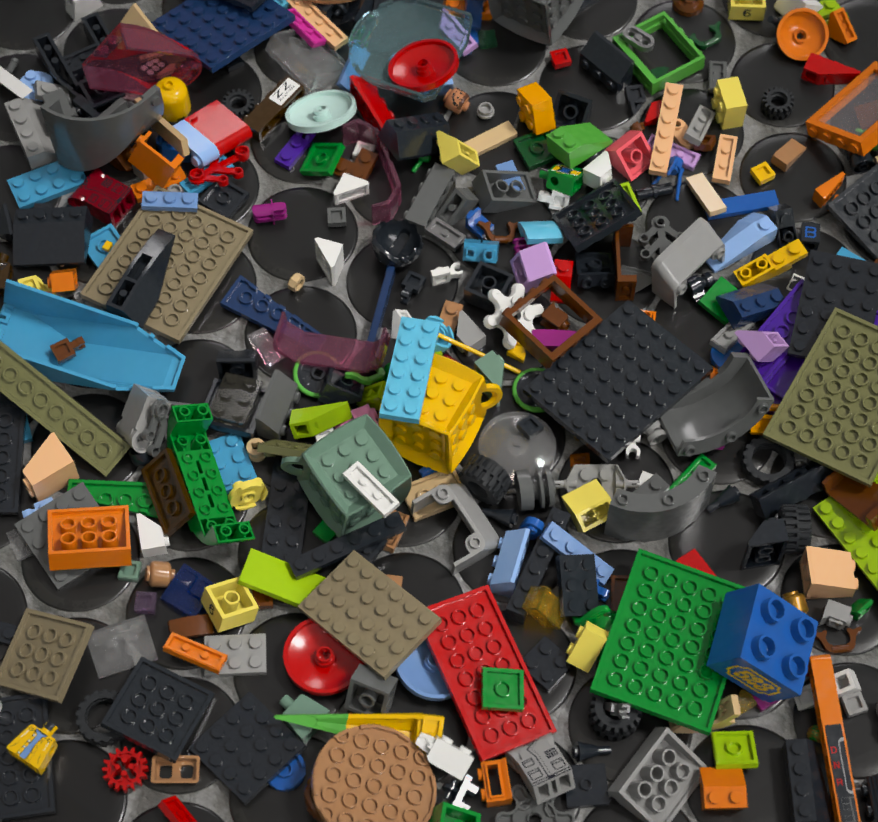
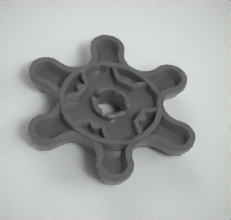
(527, 807)

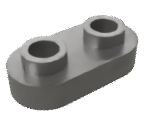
(639, 39)

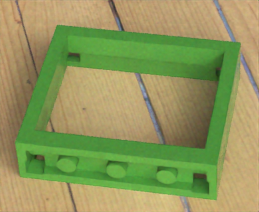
(677, 34)

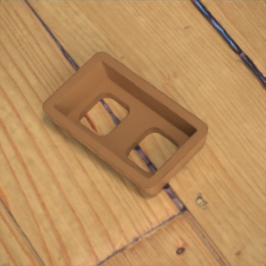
(183, 760)

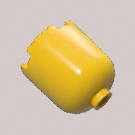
(175, 98)

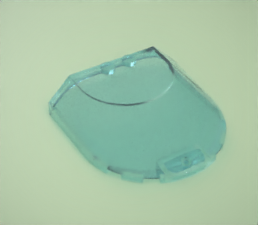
(396, 25)

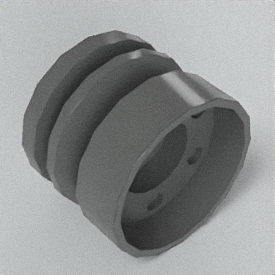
(534, 488)

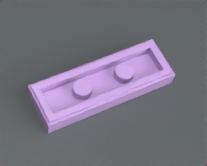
(689, 157)

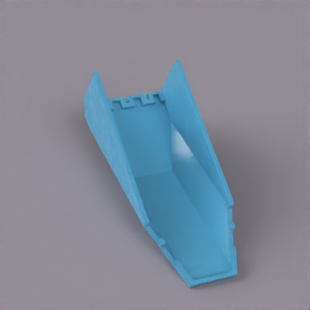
(115, 348)

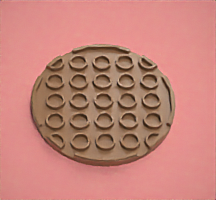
(372, 777)

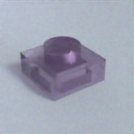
(145, 602)

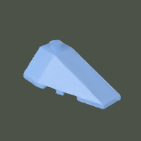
(745, 238)

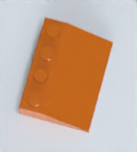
(89, 537)

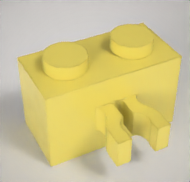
(587, 646)

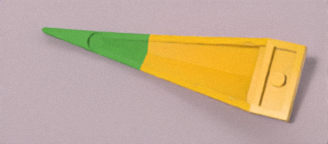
(407, 723)

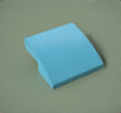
(540, 231)

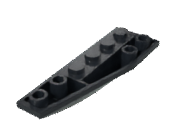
(143, 280)

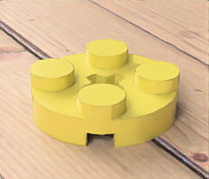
(247, 493)

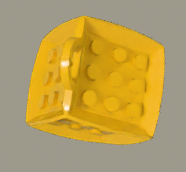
(448, 417)

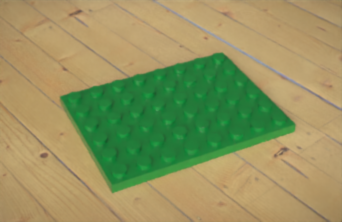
(664, 643)

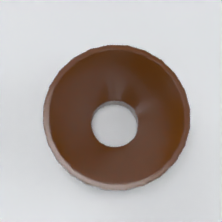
(688, 8)

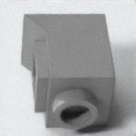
(836, 615)

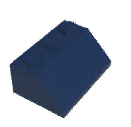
(750, 304)

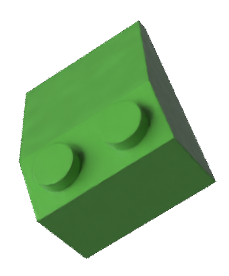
(576, 143)

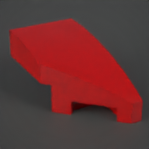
(653, 113)

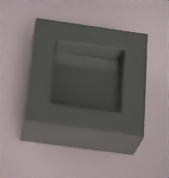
(336, 216)

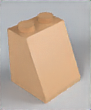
(49, 469)
(827, 573)

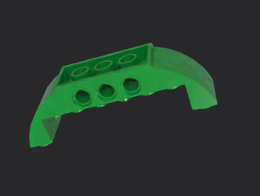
(195, 459)

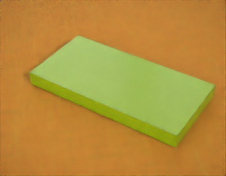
(276, 578)

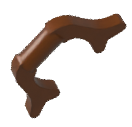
(502, 239)
(833, 649)

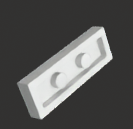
(371, 489)

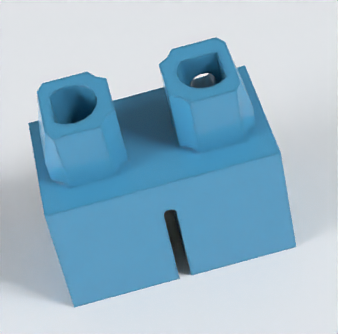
(477, 251)

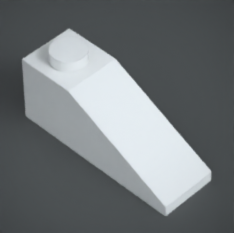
(845, 682)

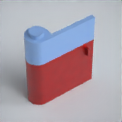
(212, 133)

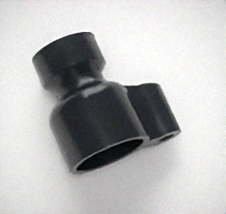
(696, 285)

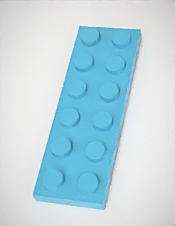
(409, 370)

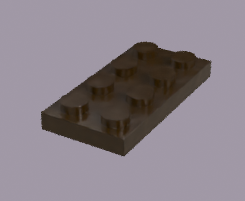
(168, 492)

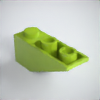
(316, 419)

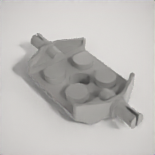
(608, 474)

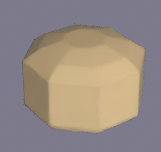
(296, 282)

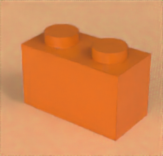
(63, 280)

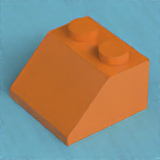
(722, 789)

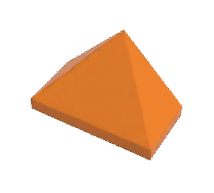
(840, 27)

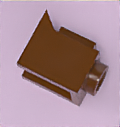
(554, 318)

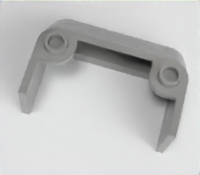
(683, 258)
(483, 536)

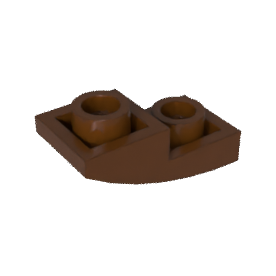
(192, 626)

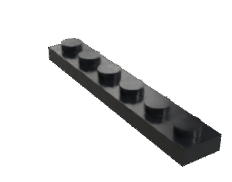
(341, 547)

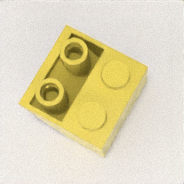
(456, 154)
(587, 505)

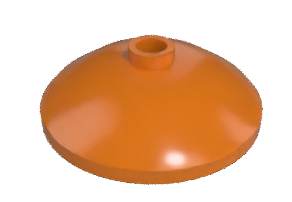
(810, 26)

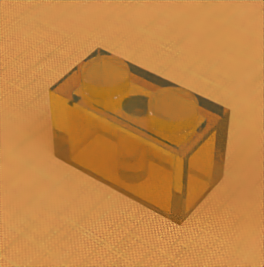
(543, 607)

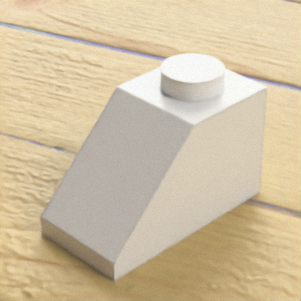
(598, 171)
(151, 536)

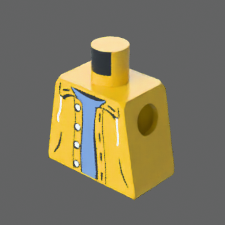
(35, 746)

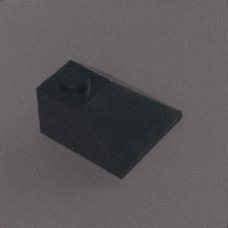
(339, 389)

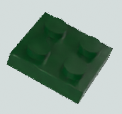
(534, 150)

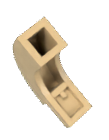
(726, 713)

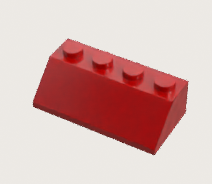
(369, 103)

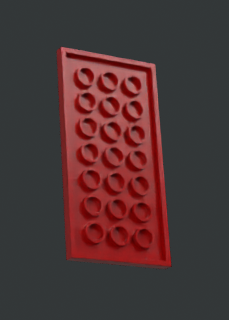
(477, 637)

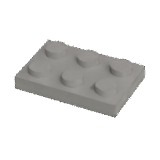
(245, 654)

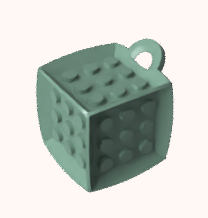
(336, 452)

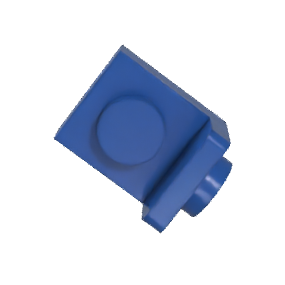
(471, 220)

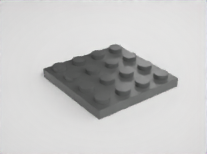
(35, 532)

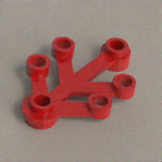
(198, 176)

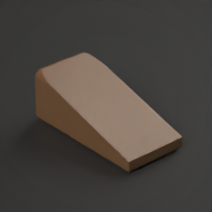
(787, 154)

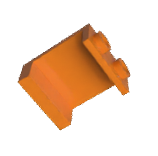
(152, 162)

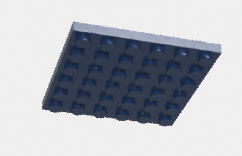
(221, 29)

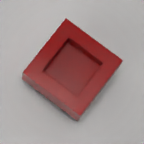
(560, 58)

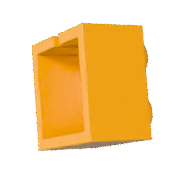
(536, 108)

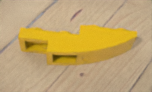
(771, 265)

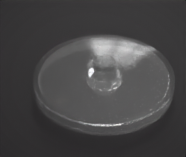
(511, 449)

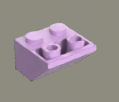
(533, 265)
(762, 345)

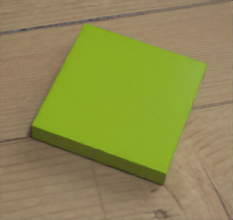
(734, 749)

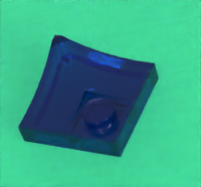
(186, 591)

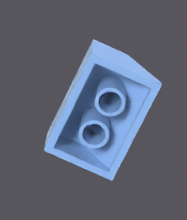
(509, 562)

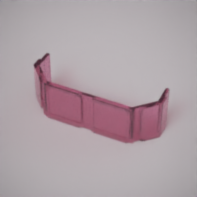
(362, 131)
(329, 350)

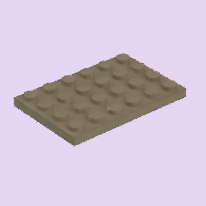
(369, 614)

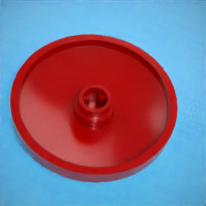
(424, 65)
(317, 660)

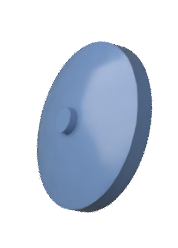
(422, 676)

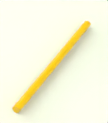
(474, 351)

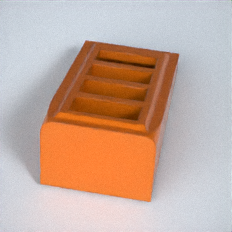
(827, 189)

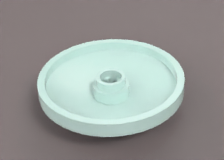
(321, 111)

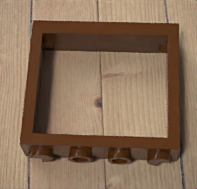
(529, 341)

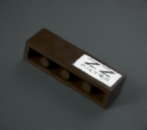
(273, 107)

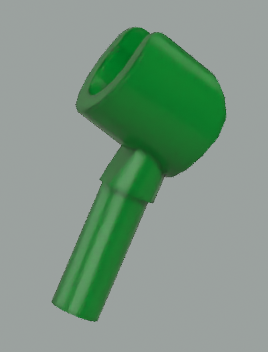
(422, 159)

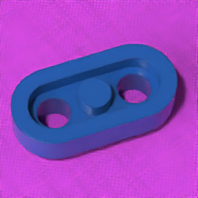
(534, 524)

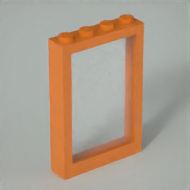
(850, 116)

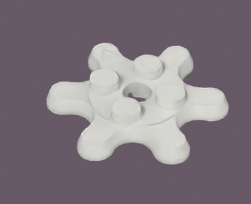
(501, 302)

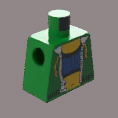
(563, 179)

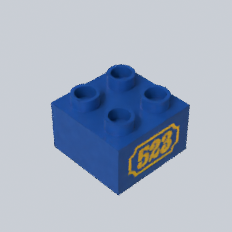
(762, 643)

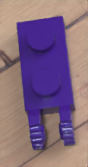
(293, 150)

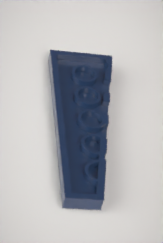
(258, 307)

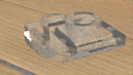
(263, 343)

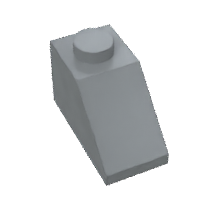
(469, 334)

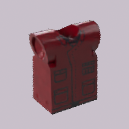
(104, 197)

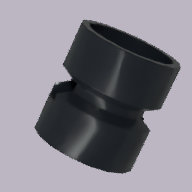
(859, 163)

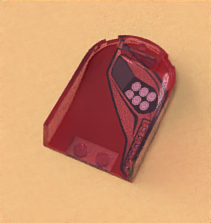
(138, 58)

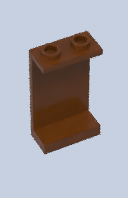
(624, 284)
(854, 497)

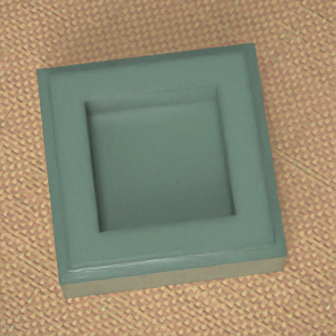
(130, 573)

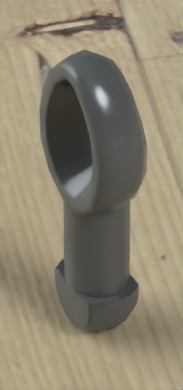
(13, 63)

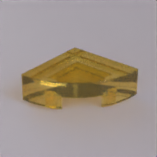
(746, 701)

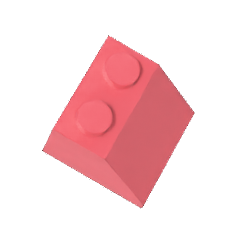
(630, 154)

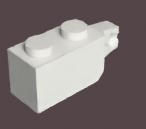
(445, 755)

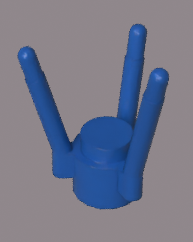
(674, 167)

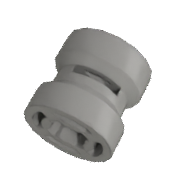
(655, 434)

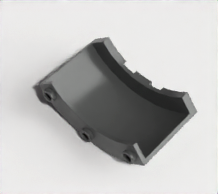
(718, 408)
(659, 514)

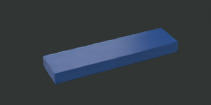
(747, 204)

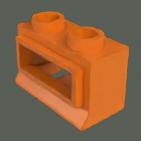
(496, 800)

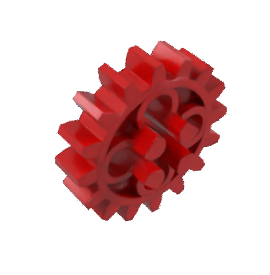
(136, 769)

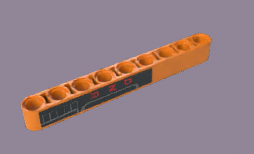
(833, 739)

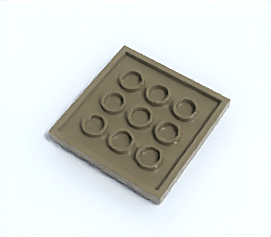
(44, 655)

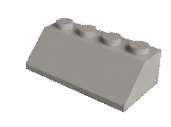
(31, 131)

